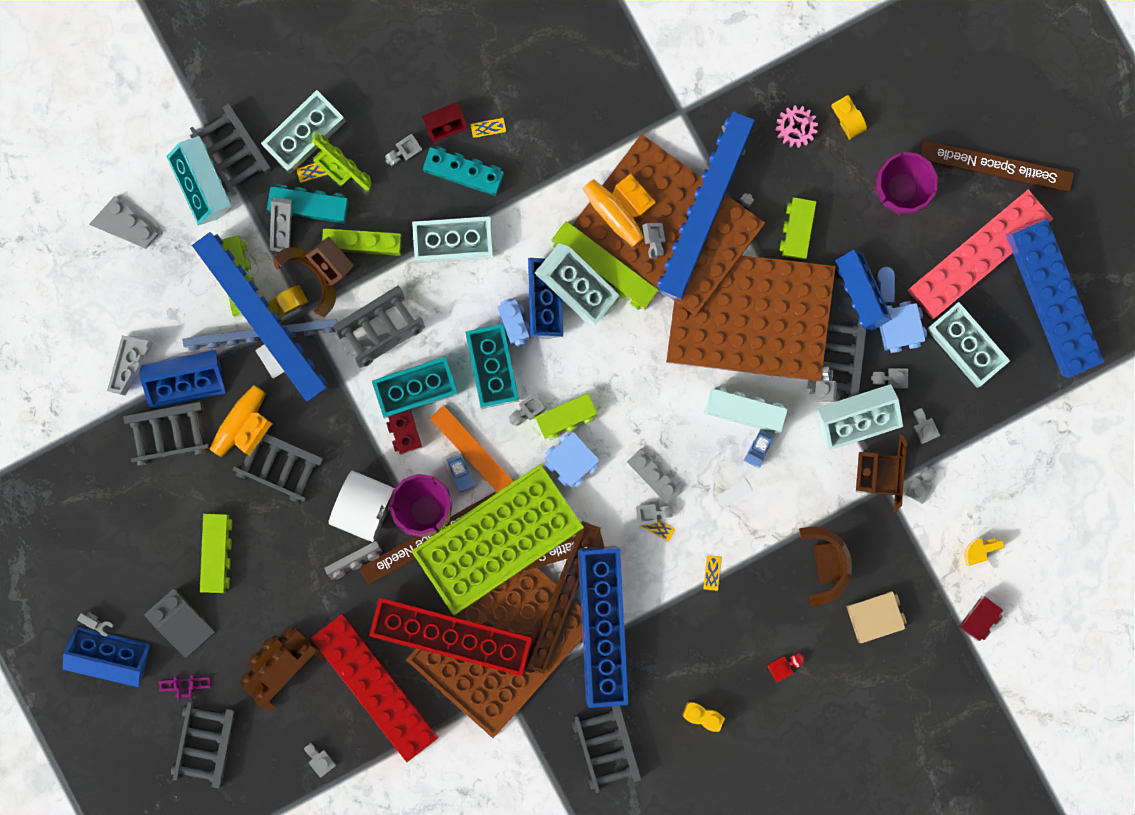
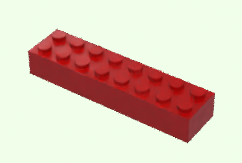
(450, 636)
(375, 687)

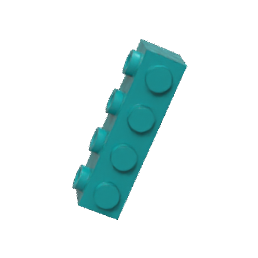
(463, 171)
(312, 205)

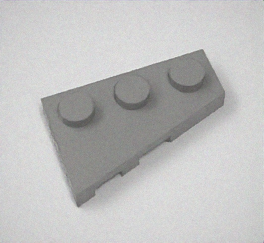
(124, 223)
(128, 363)

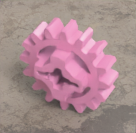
(792, 118)

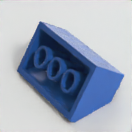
(545, 305)
(182, 379)
(106, 656)

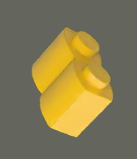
(708, 718)

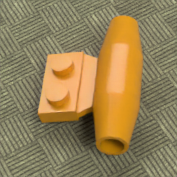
(621, 207)
(242, 425)

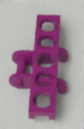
(191, 686)

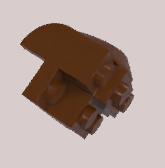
(277, 665)

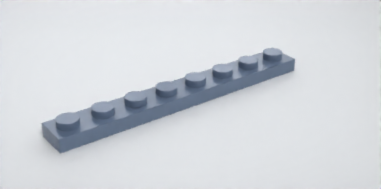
(251, 337)

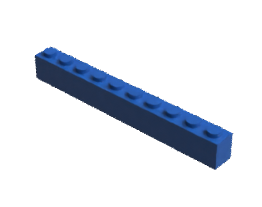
(706, 207)
(259, 317)

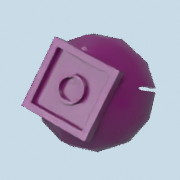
(906, 183)
(421, 505)

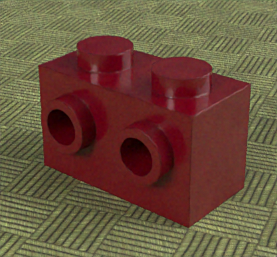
(445, 122)
(404, 432)
(981, 618)

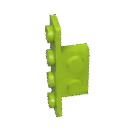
(336, 165)

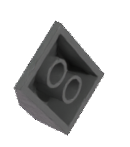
(179, 622)

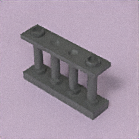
(248, 149)
(374, 309)
(853, 368)
(154, 418)
(294, 454)
(619, 734)
(219, 757)

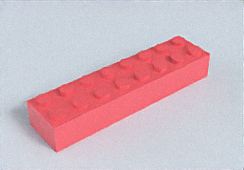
(975, 257)

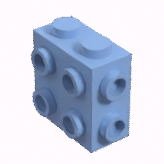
(516, 328)
(904, 328)
(571, 460)

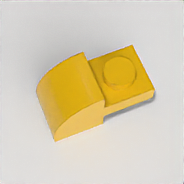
(850, 117)
(288, 301)
(976, 550)

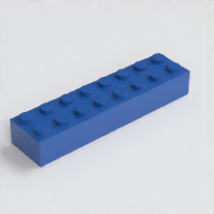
(1054, 298)
(603, 626)

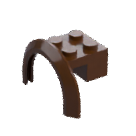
(326, 262)
(882, 473)
(832, 563)

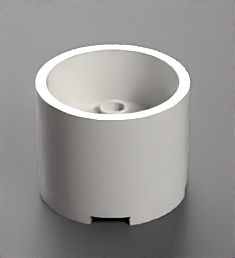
(361, 506)

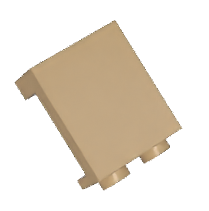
(876, 617)

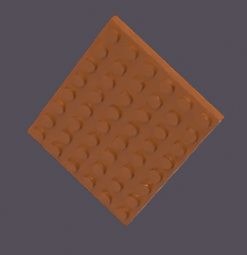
(673, 190)
(759, 321)
(490, 694)

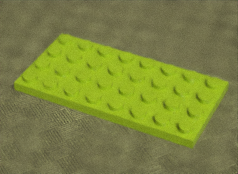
(497, 539)

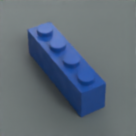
(863, 290)

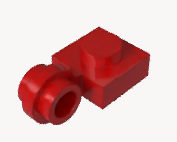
(781, 668)

